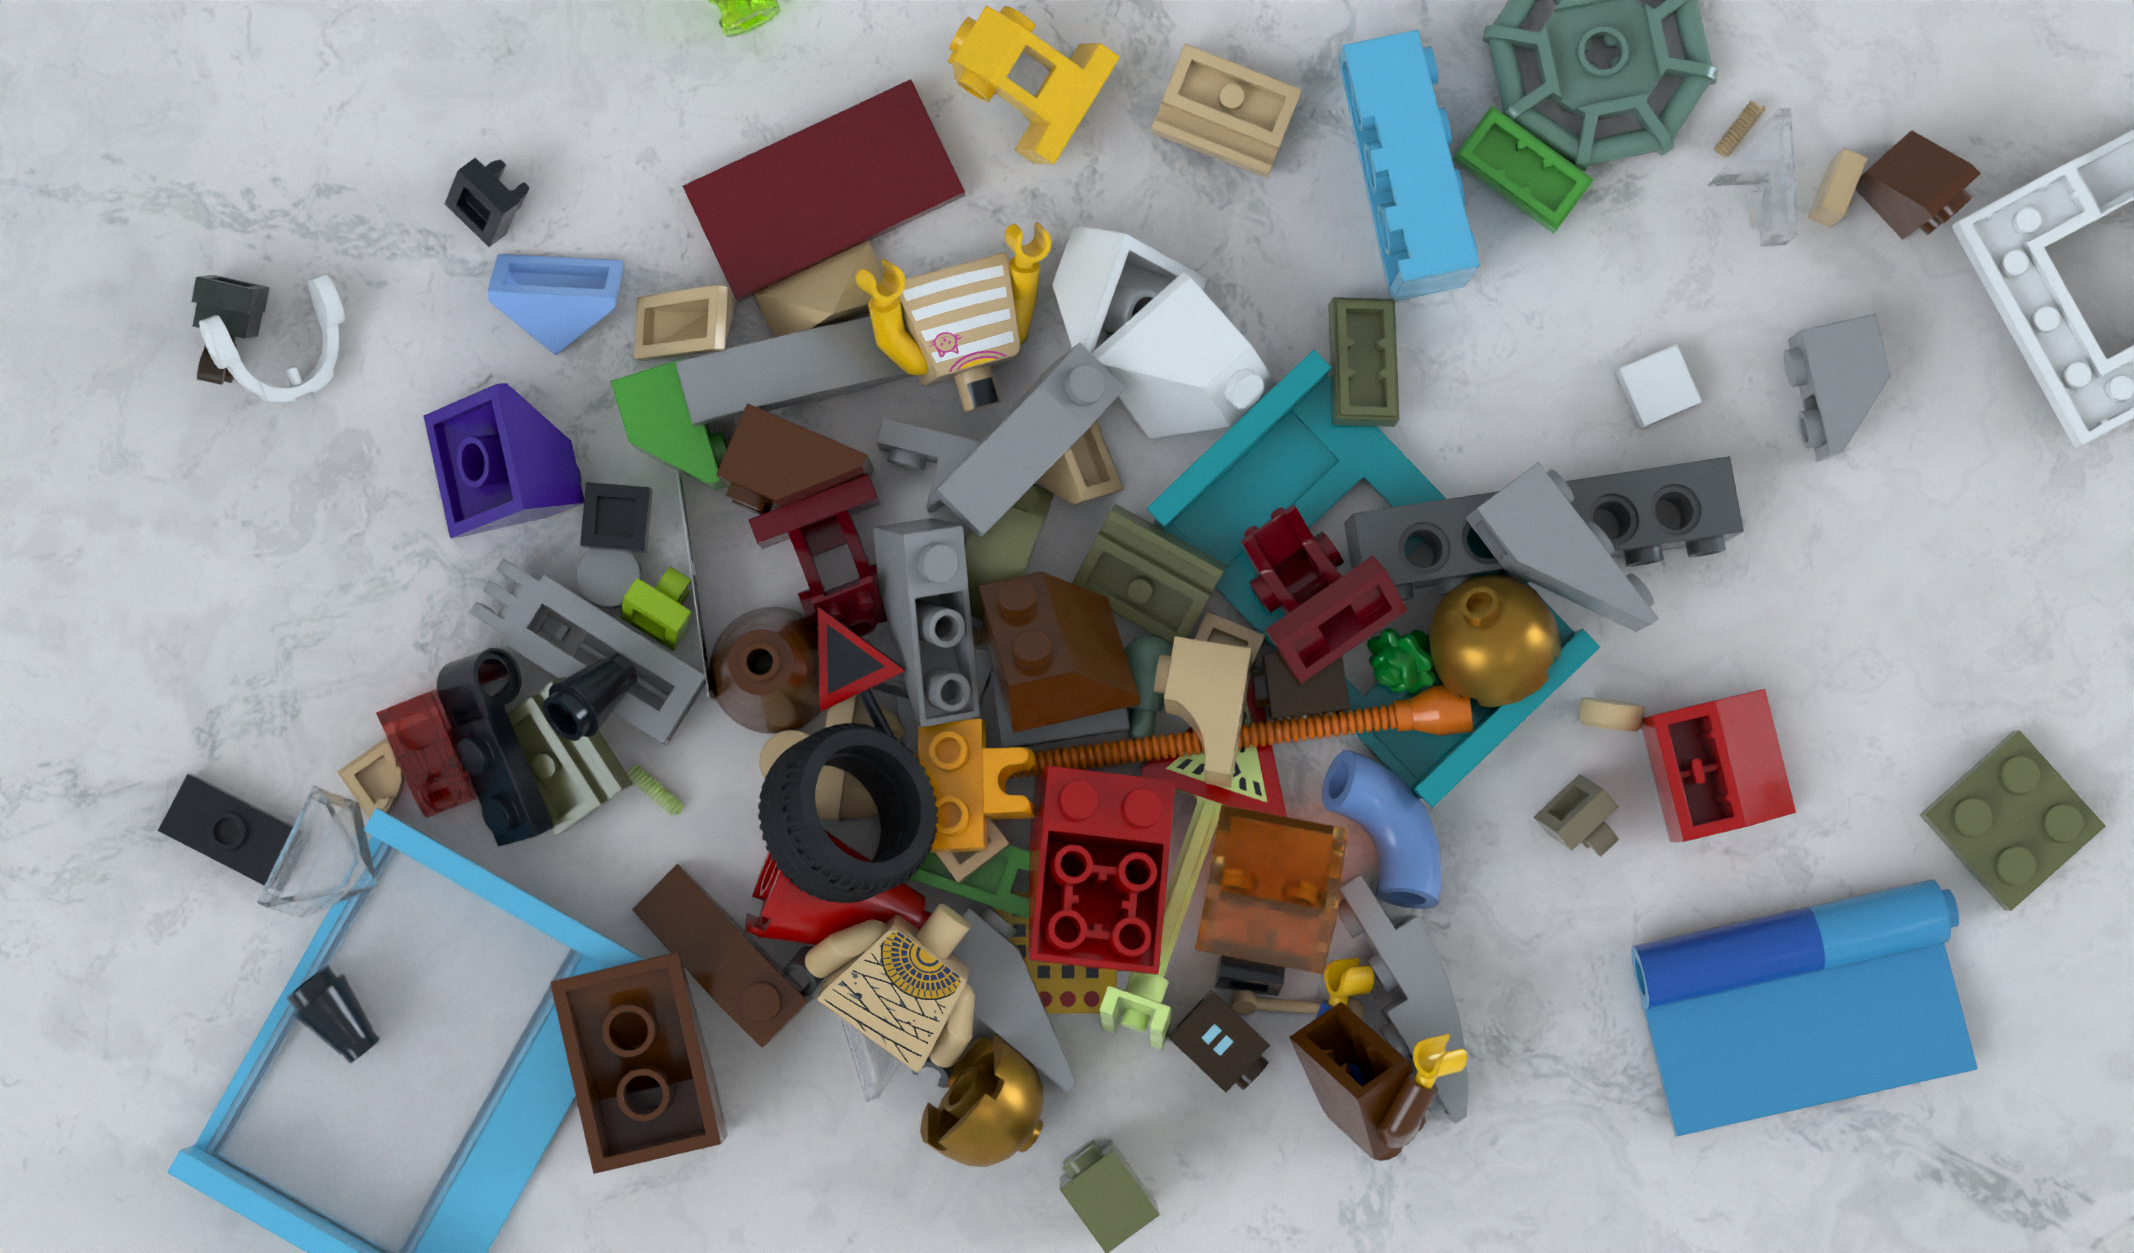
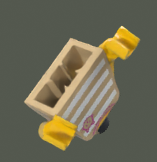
(959, 317)

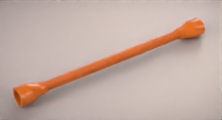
(1429, 712)

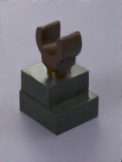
(238, 306)

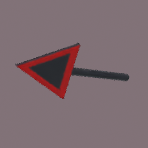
(851, 667)

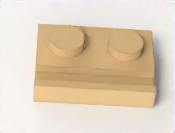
(1226, 111)

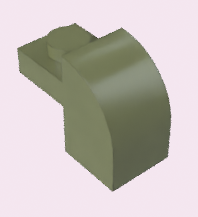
(1007, 545)

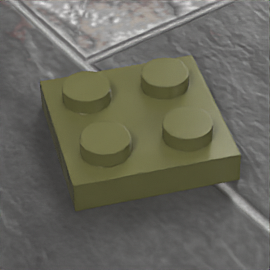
(2012, 820)

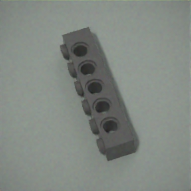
(1699, 489)

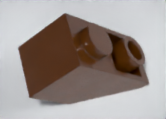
(1917, 185)

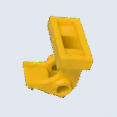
(987, 52)

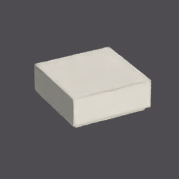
(1658, 386)

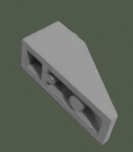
(1029, 439)
(1008, 996)

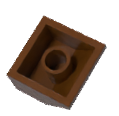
(782, 462)
(1054, 650)

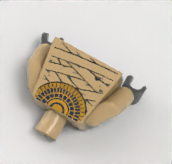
(898, 986)

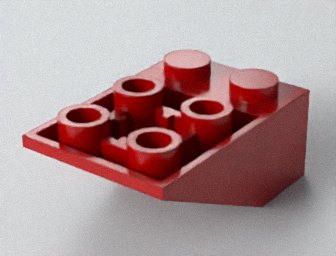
(1099, 869)

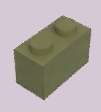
(1106, 1194)

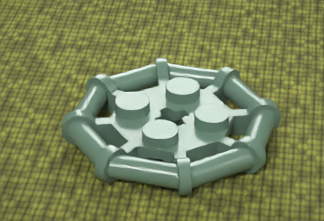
(1597, 92)

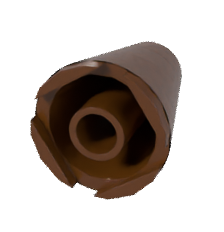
(785, 694)

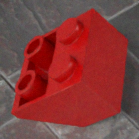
(1717, 766)

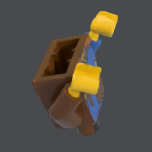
(1360, 1076)

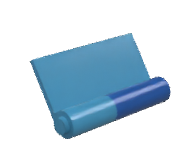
(1804, 1006)

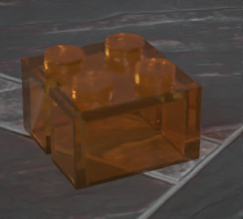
(1272, 889)

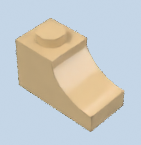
(1209, 690)

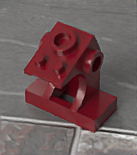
(818, 526)
(1321, 606)

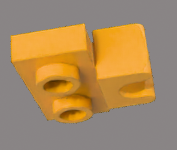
(970, 783)

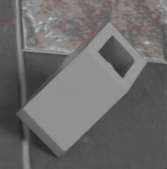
(1839, 379)

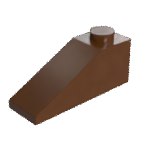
(722, 956)

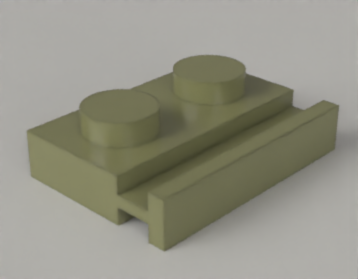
(1149, 575)
(570, 774)

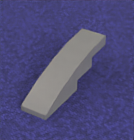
(785, 371)

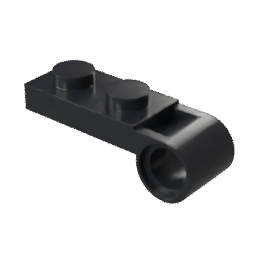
(490, 745)

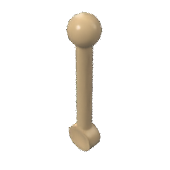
(1247, 1002)

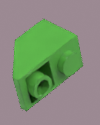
(661, 426)

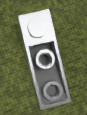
(1548, 543)
(929, 616)

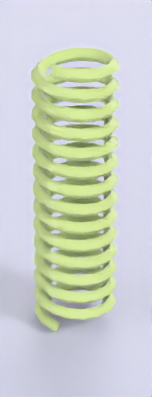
(660, 788)

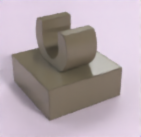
(1579, 816)

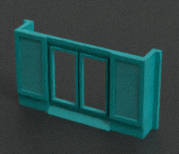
(1294, 455)

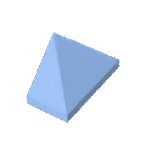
(555, 295)

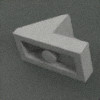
(914, 445)

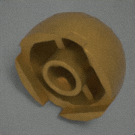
(1493, 640)
(988, 1107)

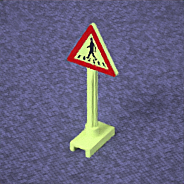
(1253, 788)

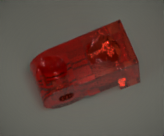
(427, 753)

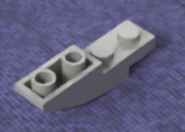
(1412, 965)

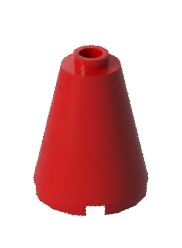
(802, 918)

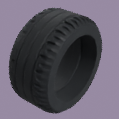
(898, 790)

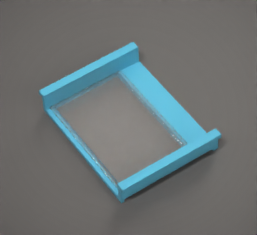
(455, 1100)

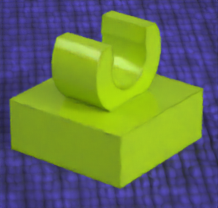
(659, 609)

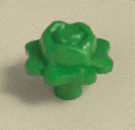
(1402, 660)

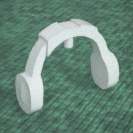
(329, 314)

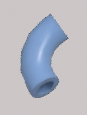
(1396, 824)

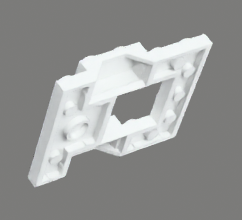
(2010, 257)

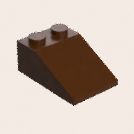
(638, 1062)

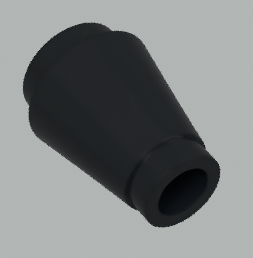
(588, 697)
(334, 1014)

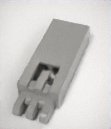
(664, 683)

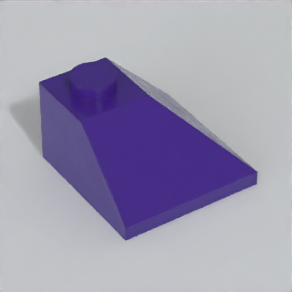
(500, 462)

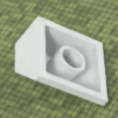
(1107, 281)
(1184, 364)

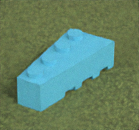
(1408, 165)

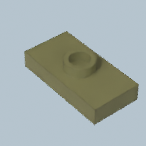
(1363, 362)

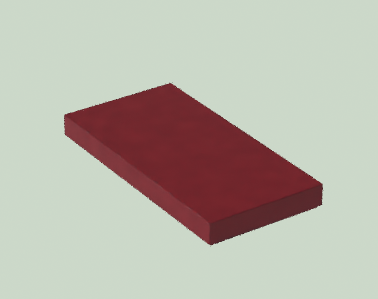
(824, 190)

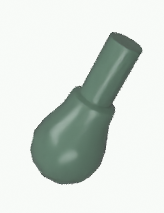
(1143, 660)

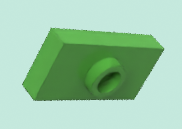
(1522, 169)

